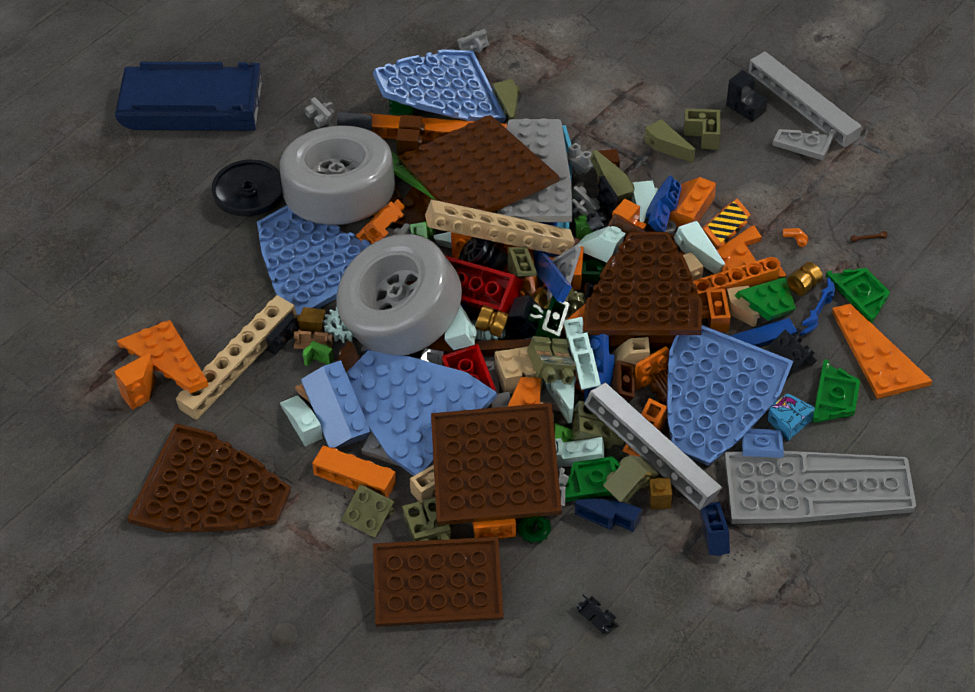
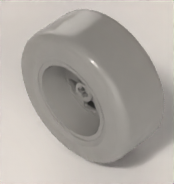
(337, 175)
(418, 310)

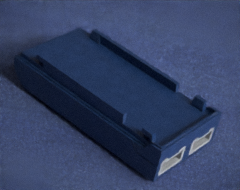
(189, 96)

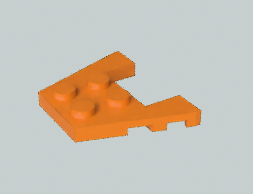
(736, 253)

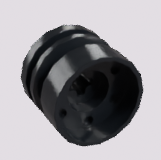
(484, 253)

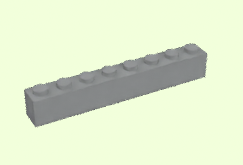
(804, 99)
(652, 445)

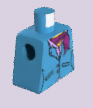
(790, 415)

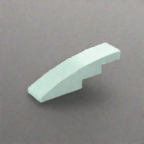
(581, 354)

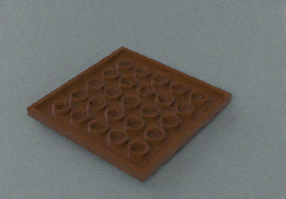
(495, 464)

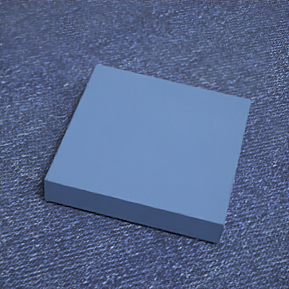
(763, 443)

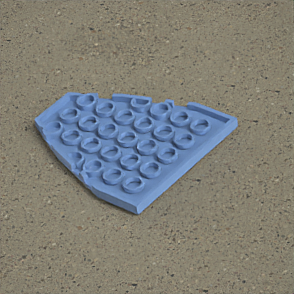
(442, 84)
(305, 257)
(718, 391)
(402, 393)

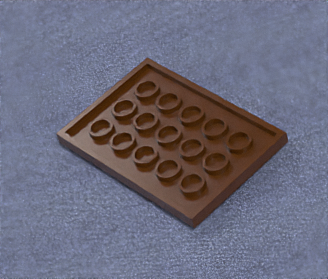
(437, 581)

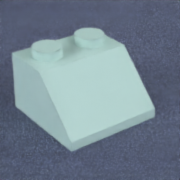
(602, 243)

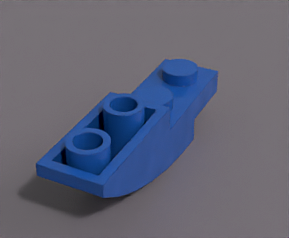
(663, 203)
(603, 360)

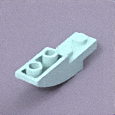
(578, 451)

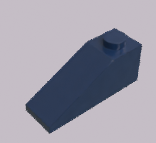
(715, 529)

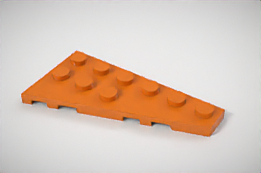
(167, 355)
(881, 361)

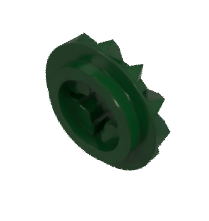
(527, 524)

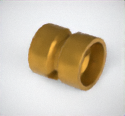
(804, 278)
(491, 321)

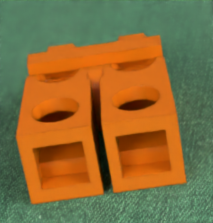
(376, 227)

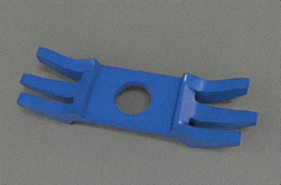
(827, 296)

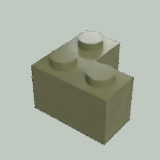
(704, 124)
(630, 477)

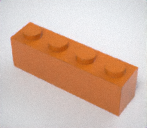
(353, 471)

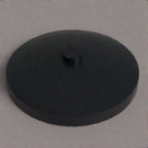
(247, 187)

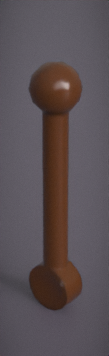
(883, 235)

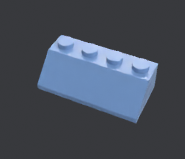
(335, 405)

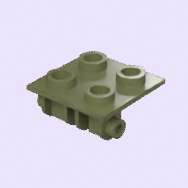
(368, 511)

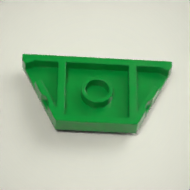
(861, 290)
(769, 299)
(836, 394)
(589, 477)

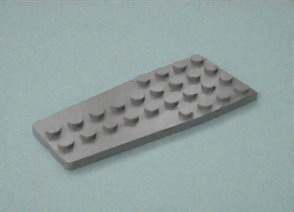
(546, 141)
(816, 487)

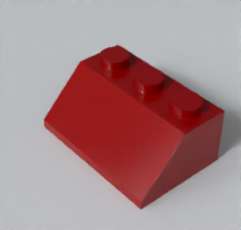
(470, 361)

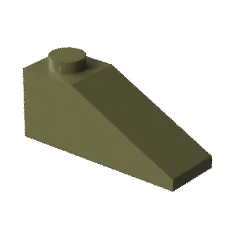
(507, 96)
(668, 141)
(617, 179)
(520, 262)

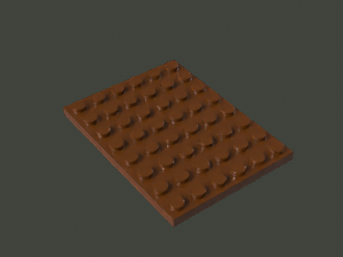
(478, 167)

